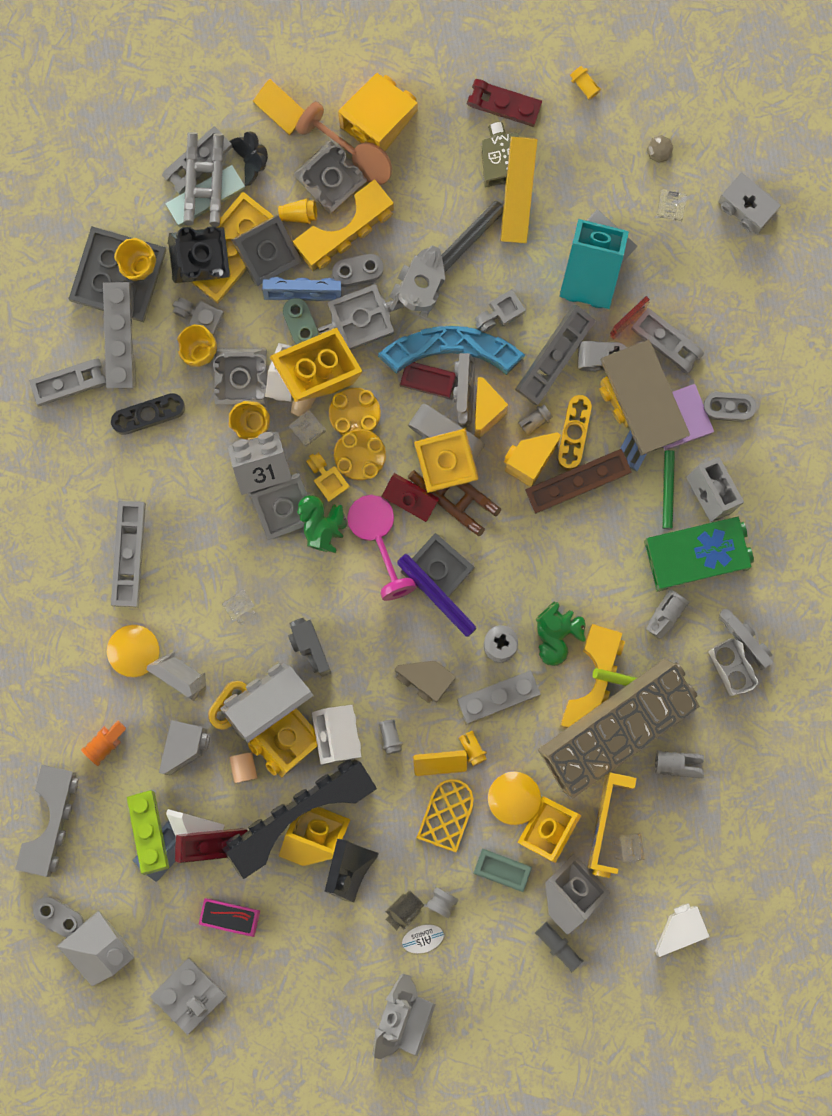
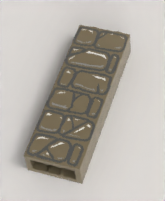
(619, 727)

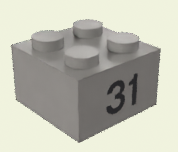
(259, 462)

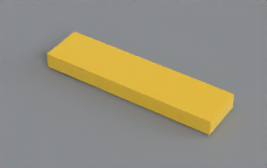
(518, 189)

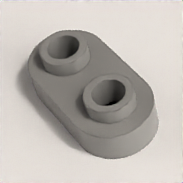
(358, 271)
(728, 406)
(58, 916)

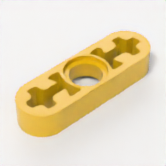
(571, 412)

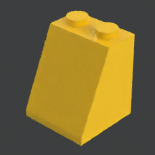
(377, 112)

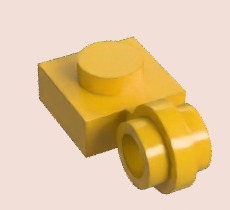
(330, 482)

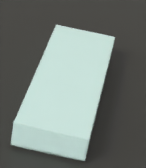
(230, 186)

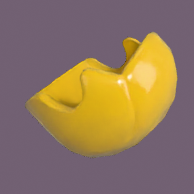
(135, 259)
(196, 345)
(249, 419)

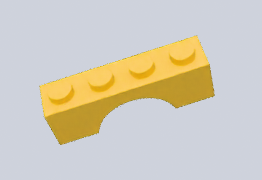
(319, 246)
(601, 647)

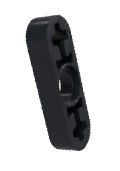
(131, 425)

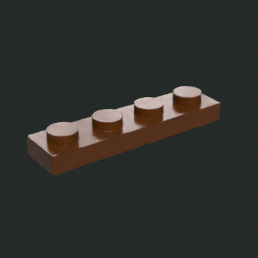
(578, 481)

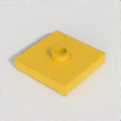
(446, 460)

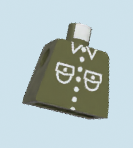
(496, 154)

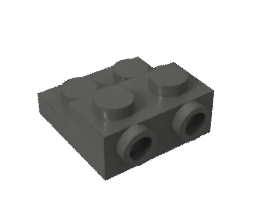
(306, 641)

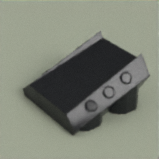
(198, 254)

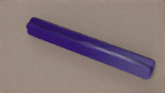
(436, 595)

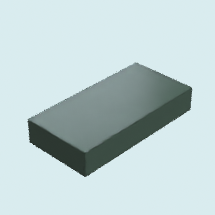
(502, 870)

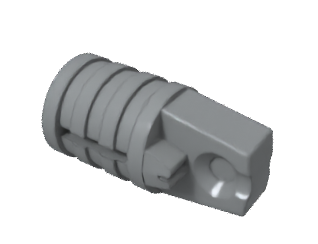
(667, 614)

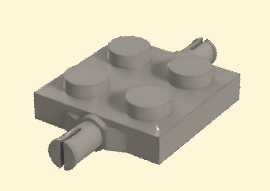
(361, 317)

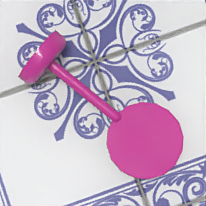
(371, 520)

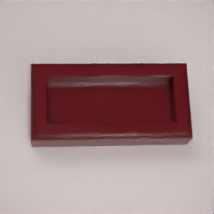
(428, 380)

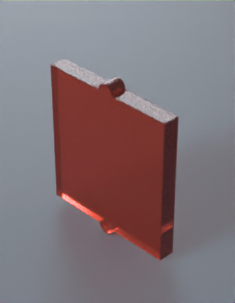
(629, 317)

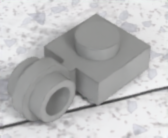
(505, 308)
(203, 315)

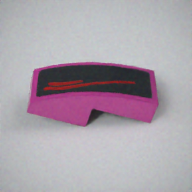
(229, 917)

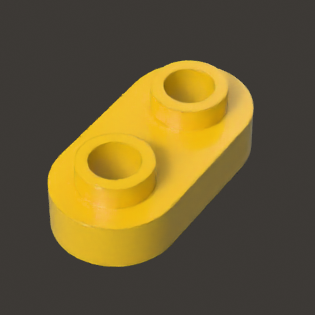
(215, 708)

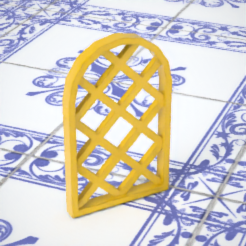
(443, 825)

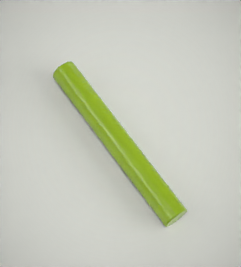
(612, 677)

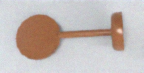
(366, 156)

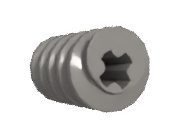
(494, 636)

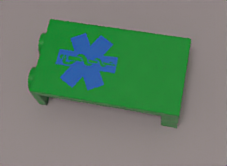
(698, 553)

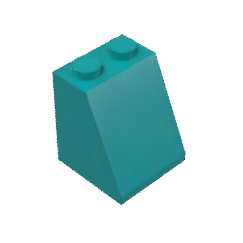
(594, 264)

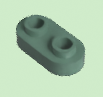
(299, 322)

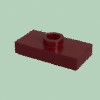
(410, 497)

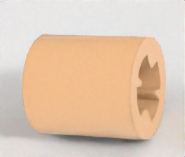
(243, 767)

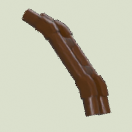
(457, 510)

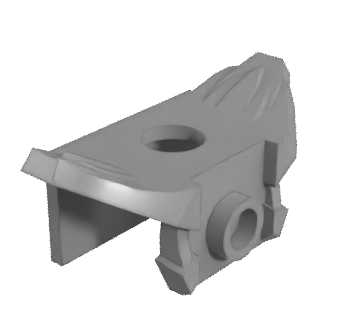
(429, 266)
(403, 1020)

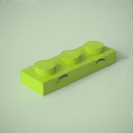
(147, 832)

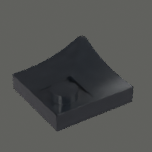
(348, 869)

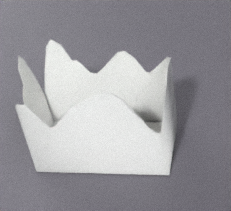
(724, 671)

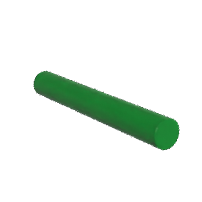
(668, 489)

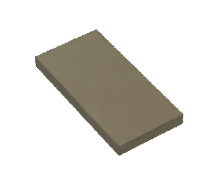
(645, 397)

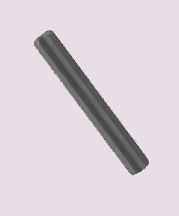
(471, 234)

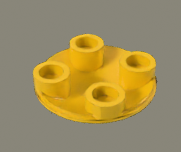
(354, 410)
(359, 454)
(132, 650)
(514, 798)

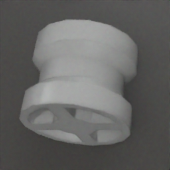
(442, 902)

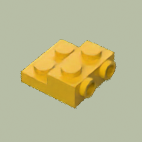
(285, 743)

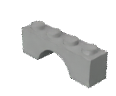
(118, 335)
(40, 854)

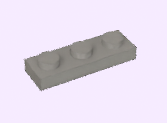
(498, 697)

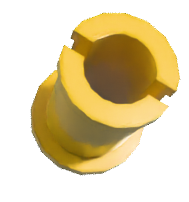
(585, 82)
(473, 749)

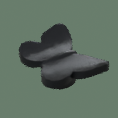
(253, 155)

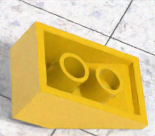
(317, 366)

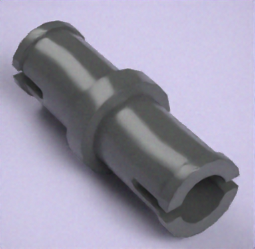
(559, 946)

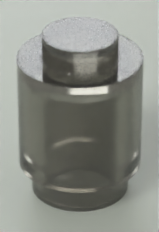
(404, 911)

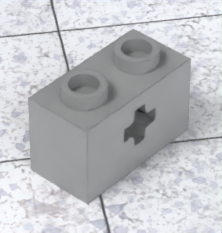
(744, 191)
(715, 489)

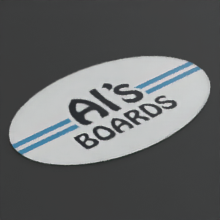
(422, 938)

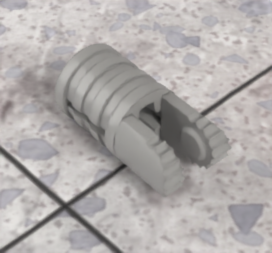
(674, 763)

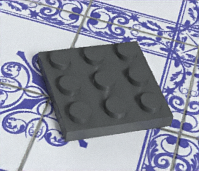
(100, 267)

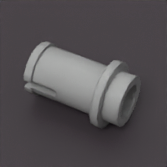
(535, 419)
(390, 737)

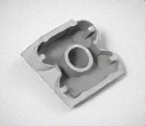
(330, 176)
(240, 375)
(178, 675)

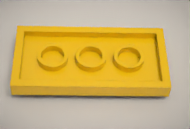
(239, 218)

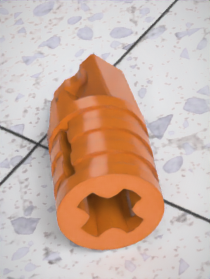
(103, 743)

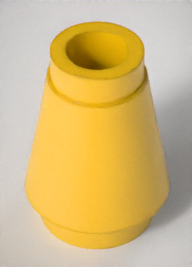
(299, 211)

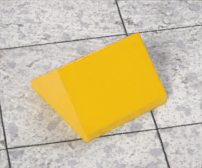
(489, 408)
(549, 829)

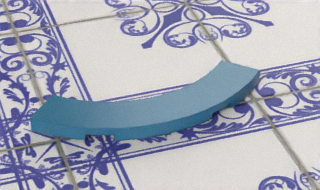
(451, 340)

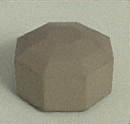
(660, 148)

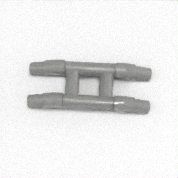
(214, 167)

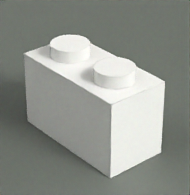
(336, 734)

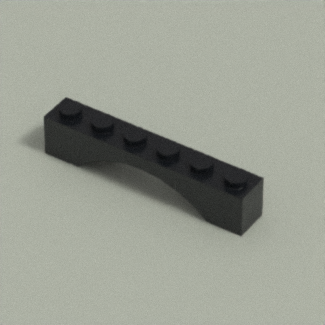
(253, 848)

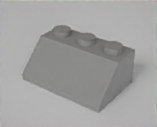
(265, 701)

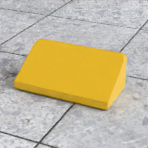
(278, 106)
(440, 763)

